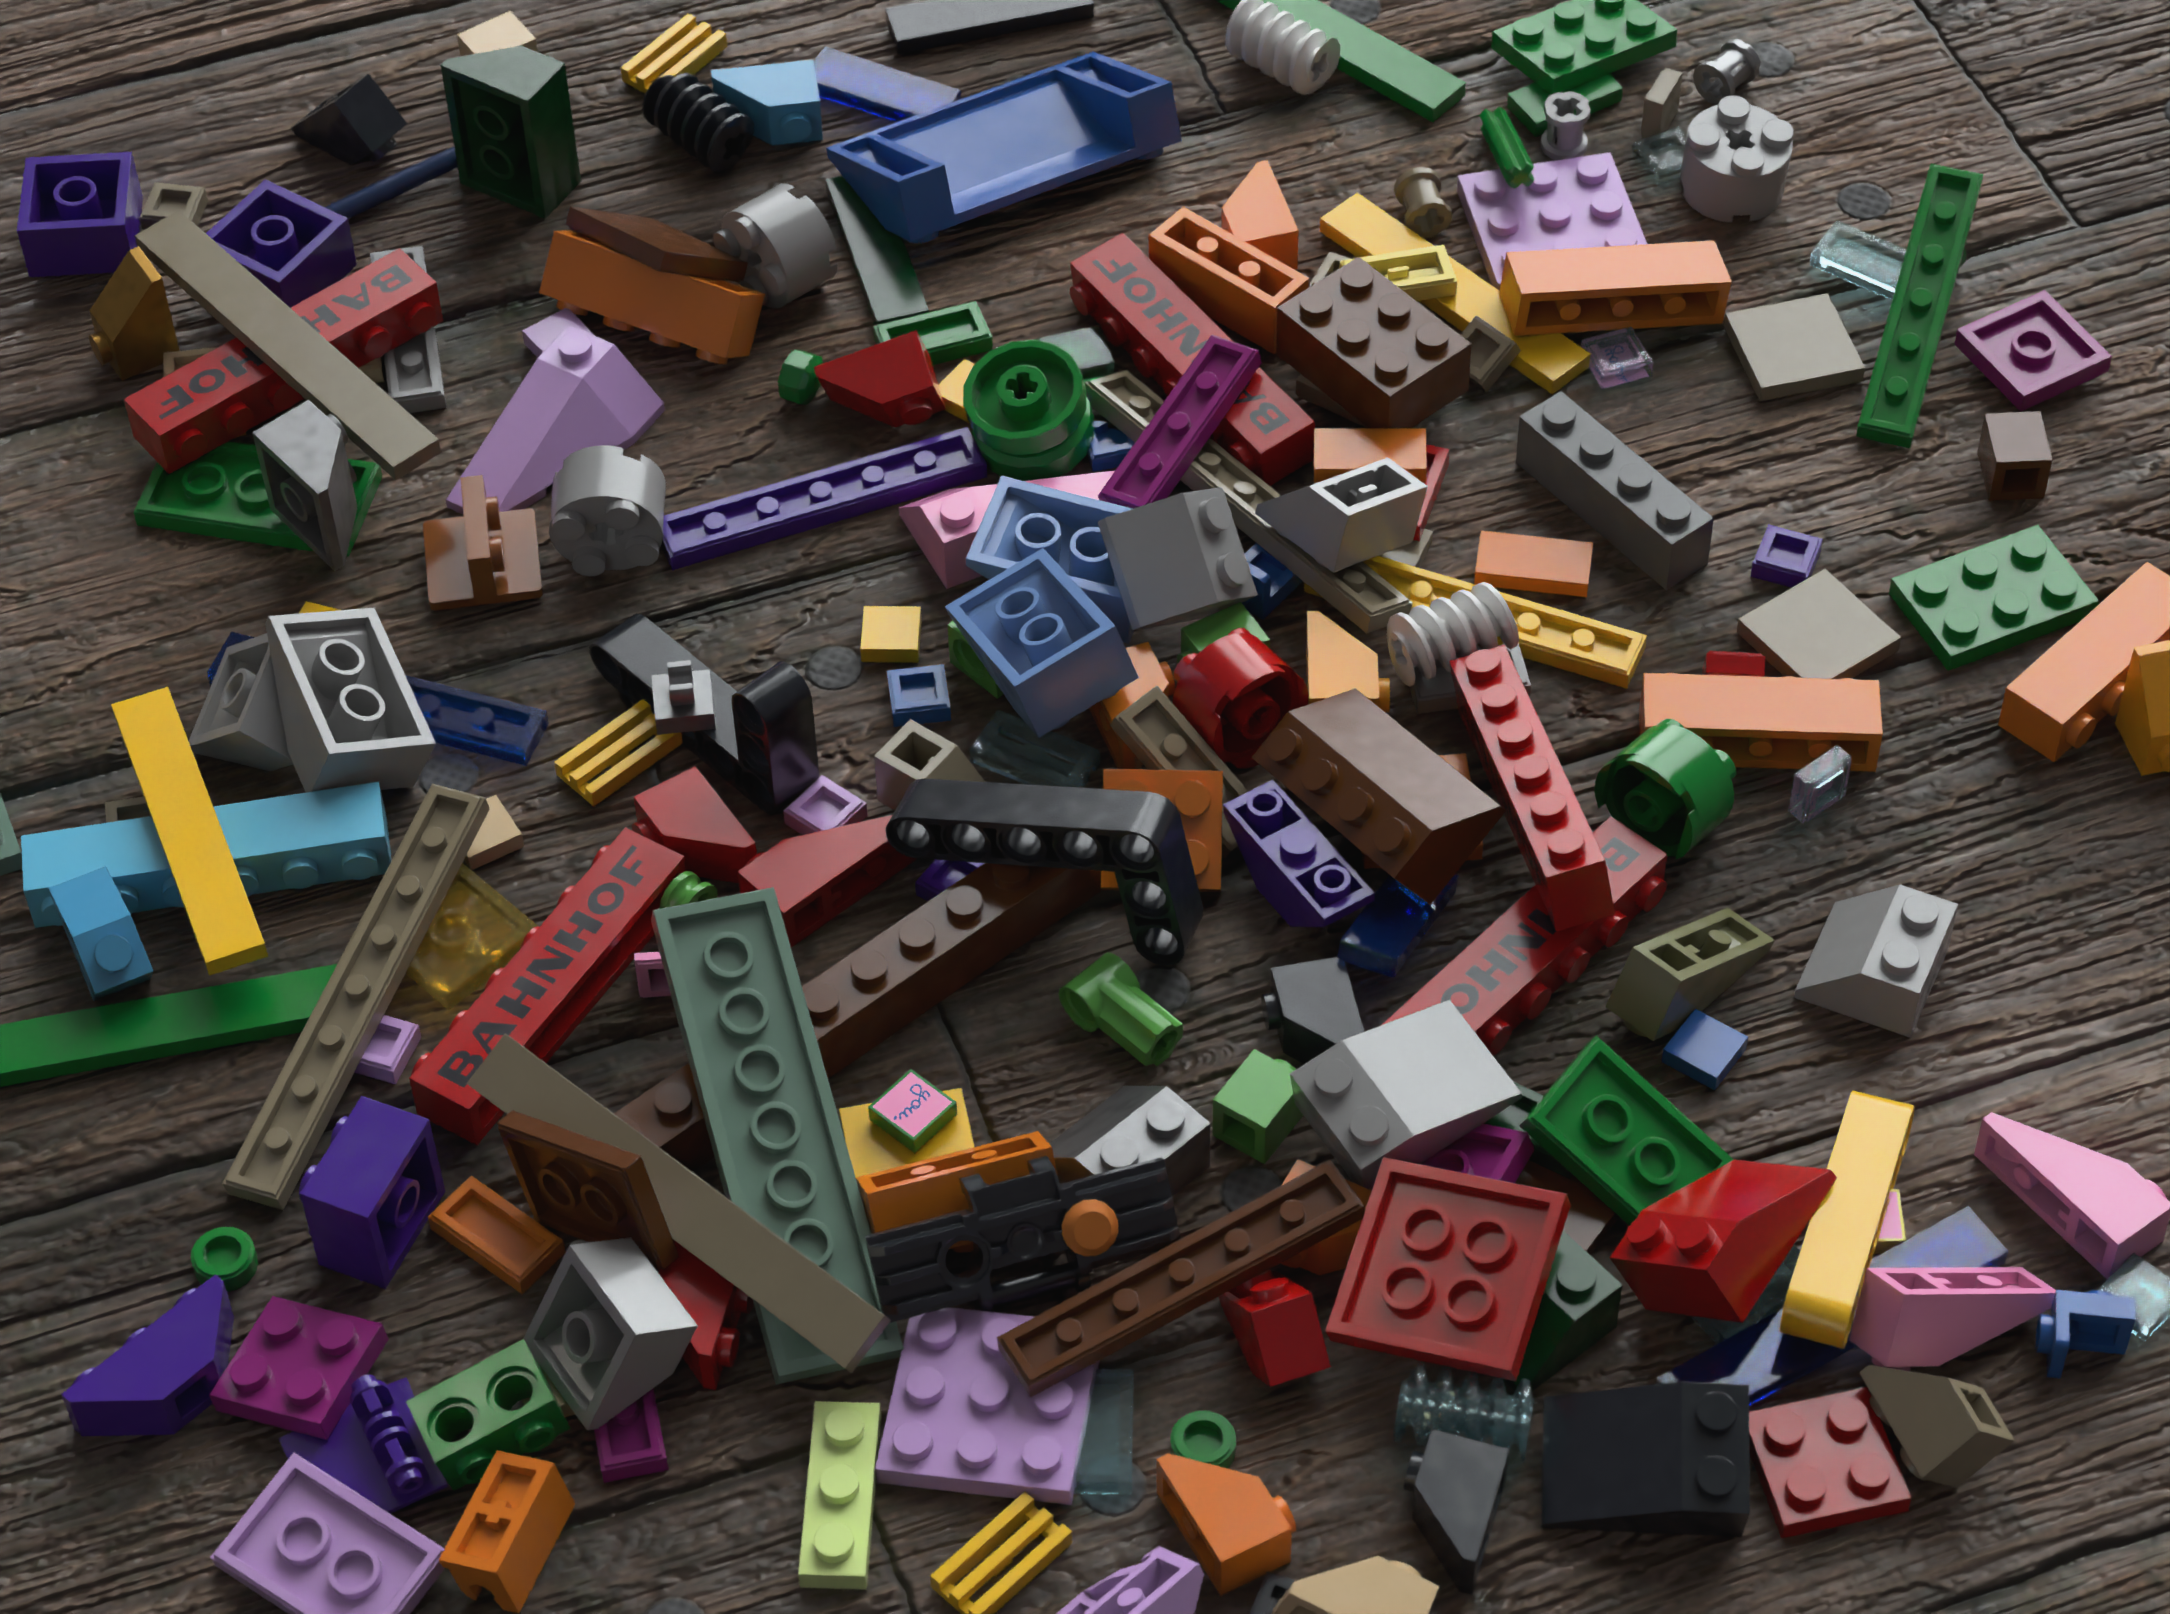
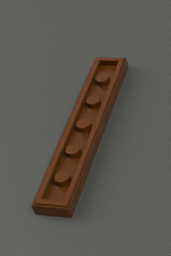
(1180, 1278)

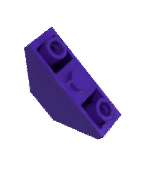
(1293, 859)
(160, 1371)

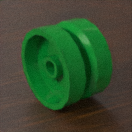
(1029, 410)

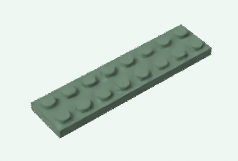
(768, 1101)

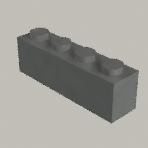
(1614, 490)

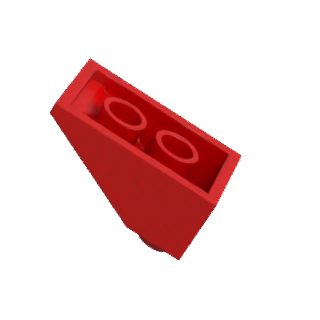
(1719, 1238)

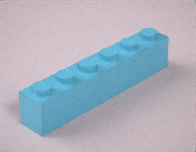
(272, 842)

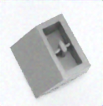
(1350, 514)

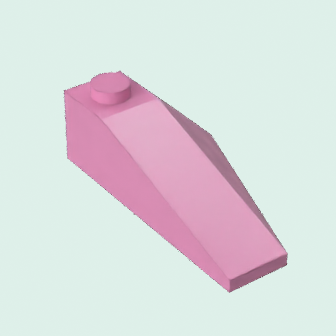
(950, 519)

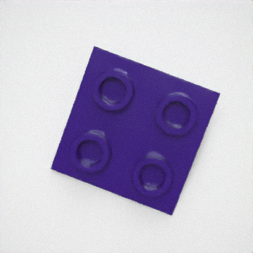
(374, 1448)

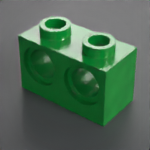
(482, 1402)

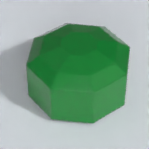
(797, 377)

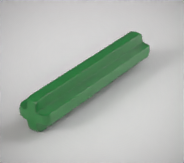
(1507, 148)

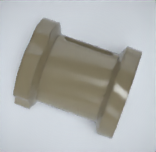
(1425, 210)

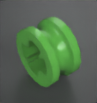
(687, 889)

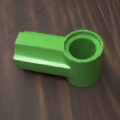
(1111, 999)

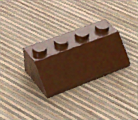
(1380, 789)

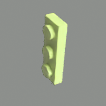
(840, 1495)

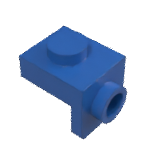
(1271, 581)
(2084, 1322)

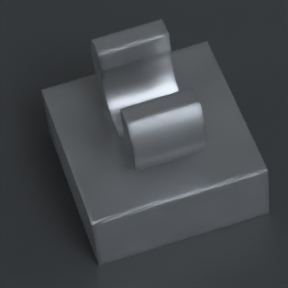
(683, 699)

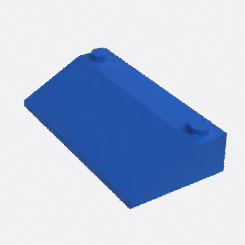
(1008, 144)

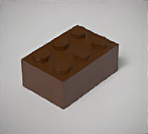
(1373, 348)

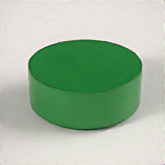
(227, 1254)
(1204, 1438)

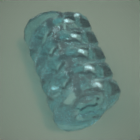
(1464, 1409)

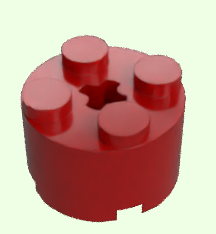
(1236, 694)

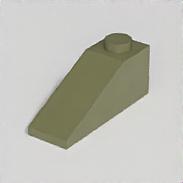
(1684, 971)

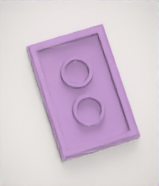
(327, 1549)

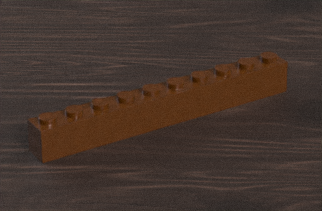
(891, 982)

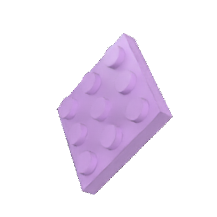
(1566, 207)
(968, 1422)

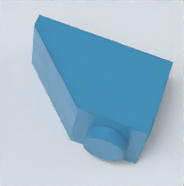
(776, 97)
(101, 933)

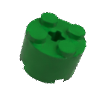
(1668, 787)

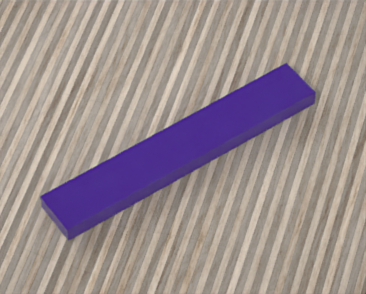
(821, 498)

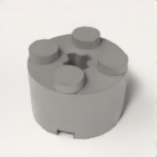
(1736, 160)
(782, 242)
(607, 510)

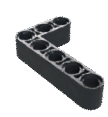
(762, 731)
(1065, 828)

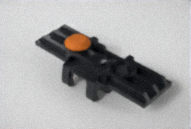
(1018, 1220)

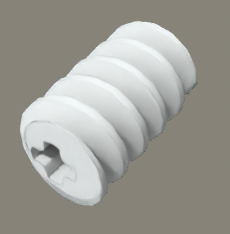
(1281, 46)
(1447, 629)

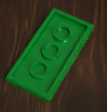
(228, 498)

